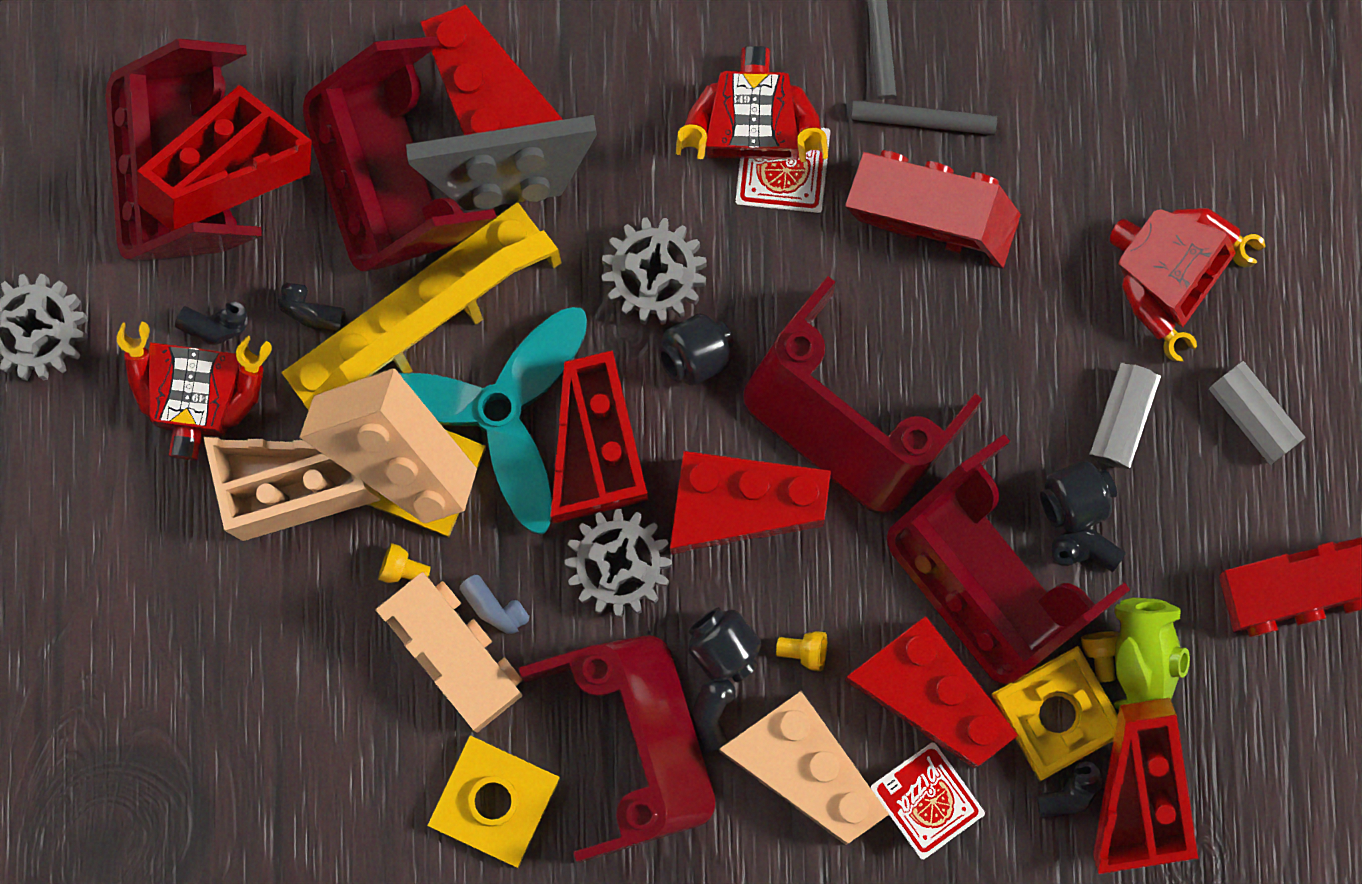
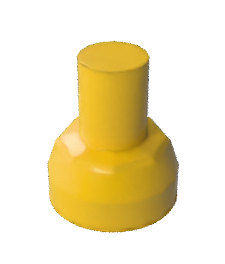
(398, 565)
(1101, 648)
(810, 649)

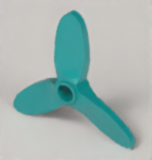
(524, 379)

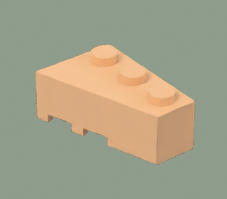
(392, 445)
(279, 485)
(451, 650)
(808, 768)

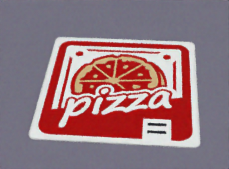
(783, 182)
(927, 800)

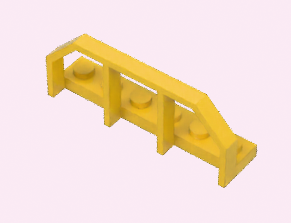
(423, 305)

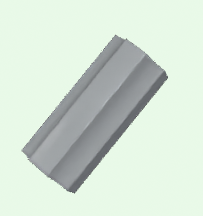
(1256, 412)
(1124, 416)

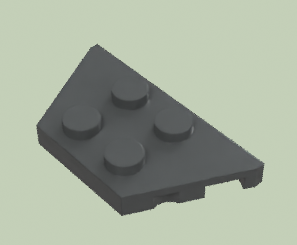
(505, 163)

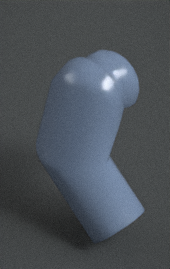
(489, 609)

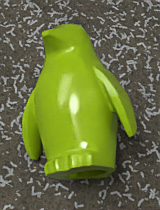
(1148, 650)

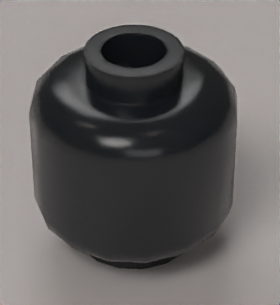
(695, 349)
(1078, 496)
(724, 645)

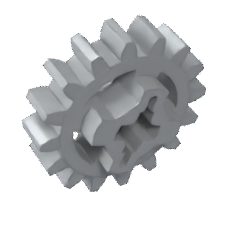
(676, 275)
(38, 306)
(639, 570)

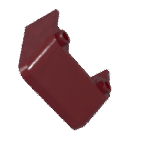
(146, 110)
(363, 158)
(829, 432)
(979, 578)
(664, 734)

